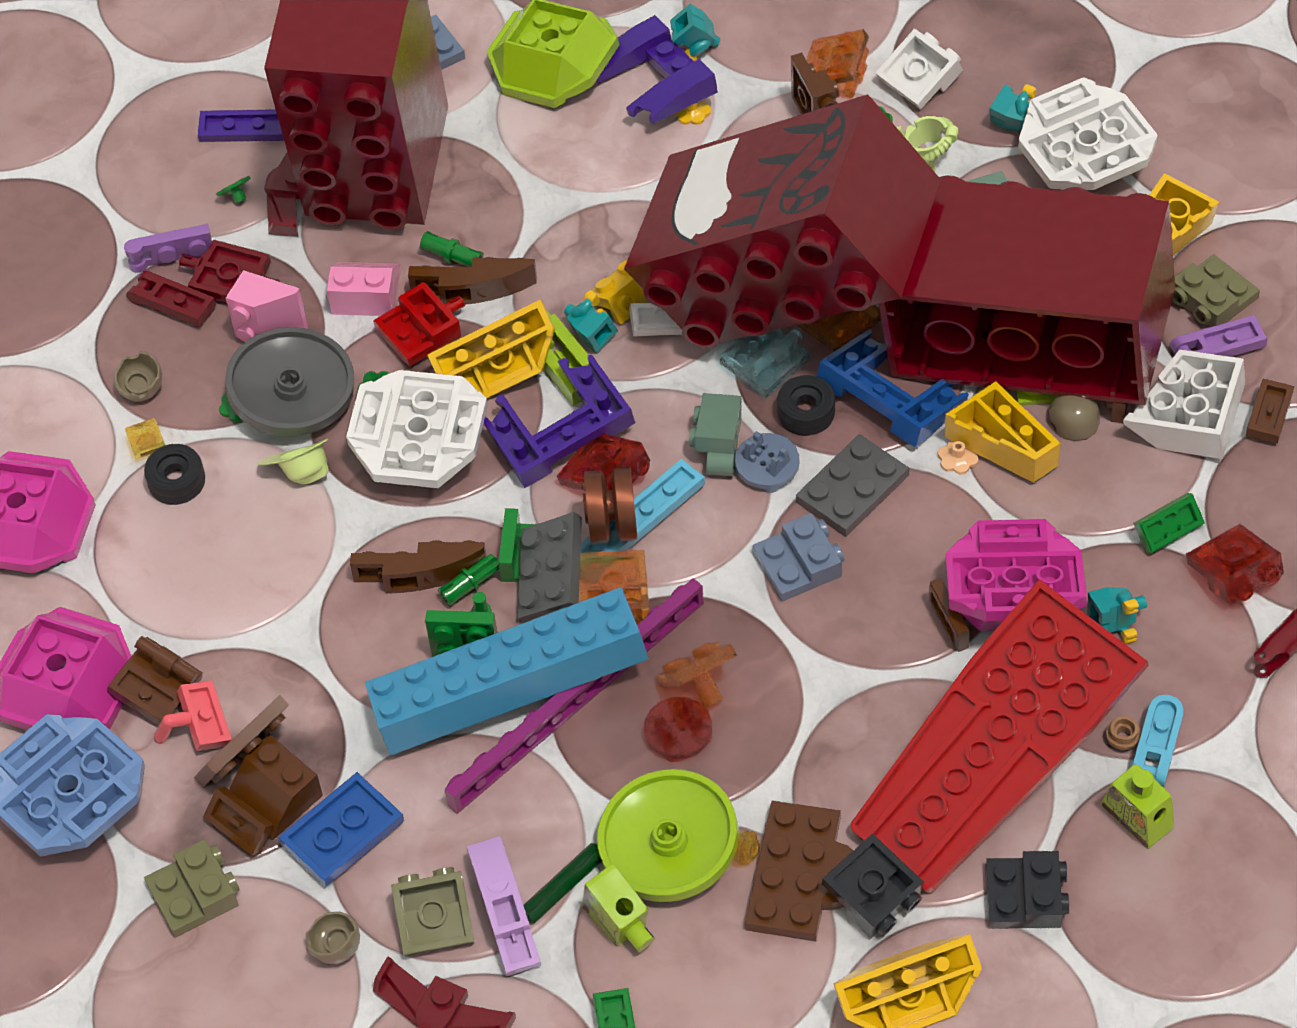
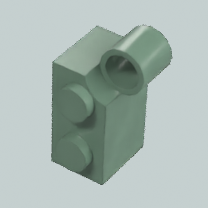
(717, 431)

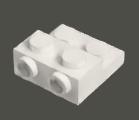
(920, 68)

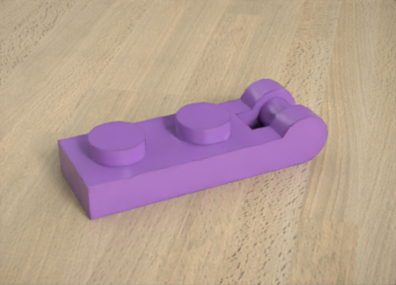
(167, 247)
(1224, 339)

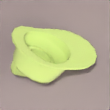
(301, 464)

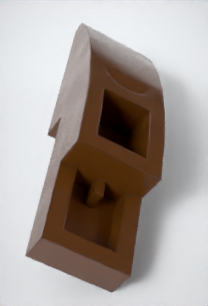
(483, 282)
(410, 572)

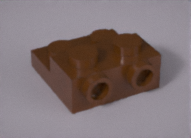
(810, 88)

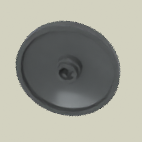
(290, 381)

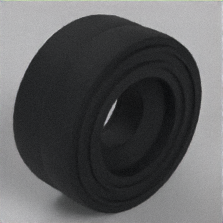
(806, 421)
(174, 490)

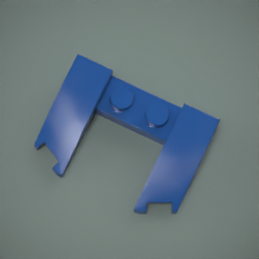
(913, 418)

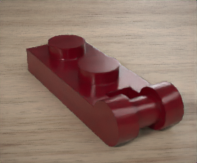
(171, 298)

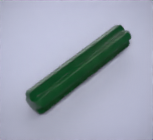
(562, 883)

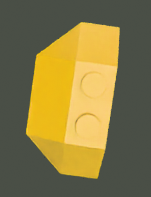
(499, 352)
(911, 986)

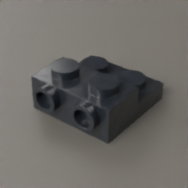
(874, 886)
(1026, 891)

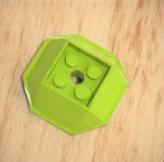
(551, 52)

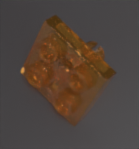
(698, 670)

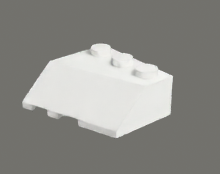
(1192, 404)

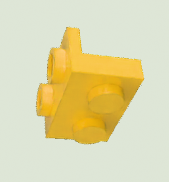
(618, 293)

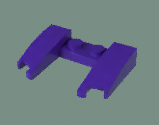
(684, 80)
(532, 455)

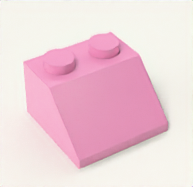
(362, 288)
(263, 305)

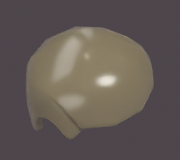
(138, 377)
(1074, 417)
(333, 937)

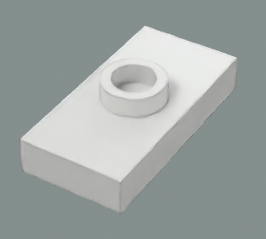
(651, 321)

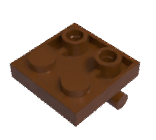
(152, 680)

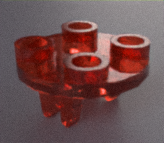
(666, 737)

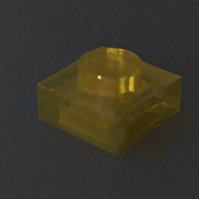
(144, 438)

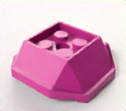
(41, 511)
(1003, 561)
(90, 657)

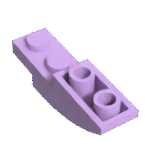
(504, 906)

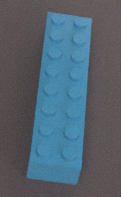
(506, 671)

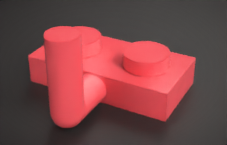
(201, 714)

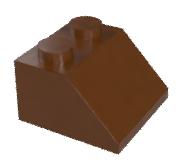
(276, 784)

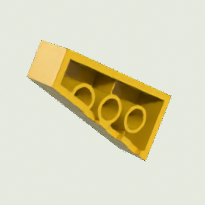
(1189, 209)

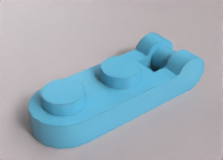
(1160, 735)

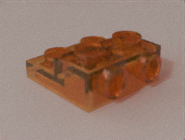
(616, 569)

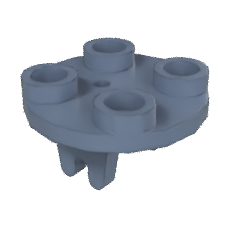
(777, 469)

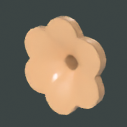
(957, 458)

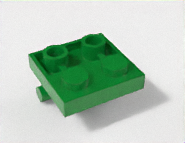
(457, 628)

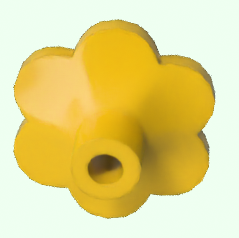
(695, 113)

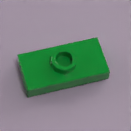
(1169, 523)
(614, 1009)

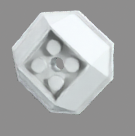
(1085, 136)
(416, 427)

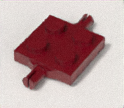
(221, 267)

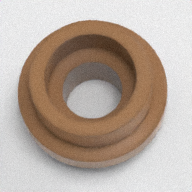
(1123, 725)

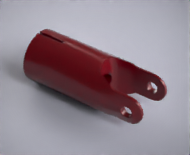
(1277, 647)

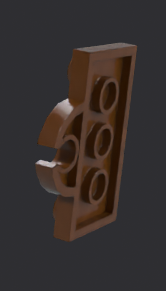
(792, 862)

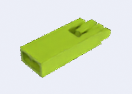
(572, 350)

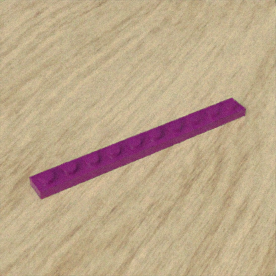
(562, 706)

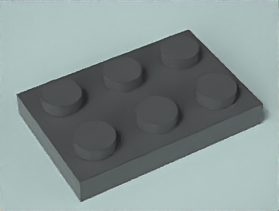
(852, 485)
(549, 566)

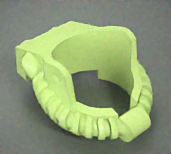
(929, 130)

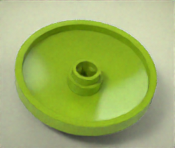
(669, 834)

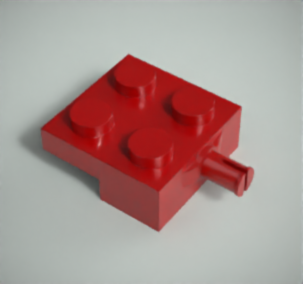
(420, 324)

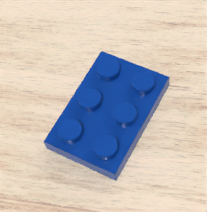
(341, 829)

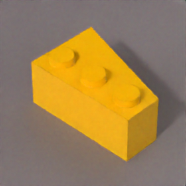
(1003, 433)

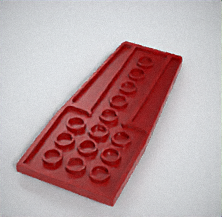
(998, 733)

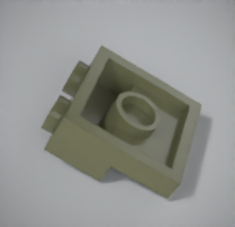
(1213, 291)
(193, 888)
(432, 911)

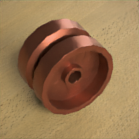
(612, 505)

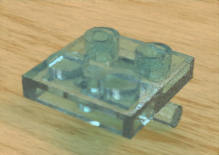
(766, 359)

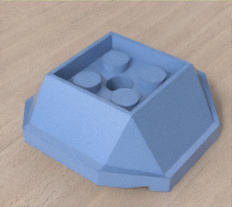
(64, 756)

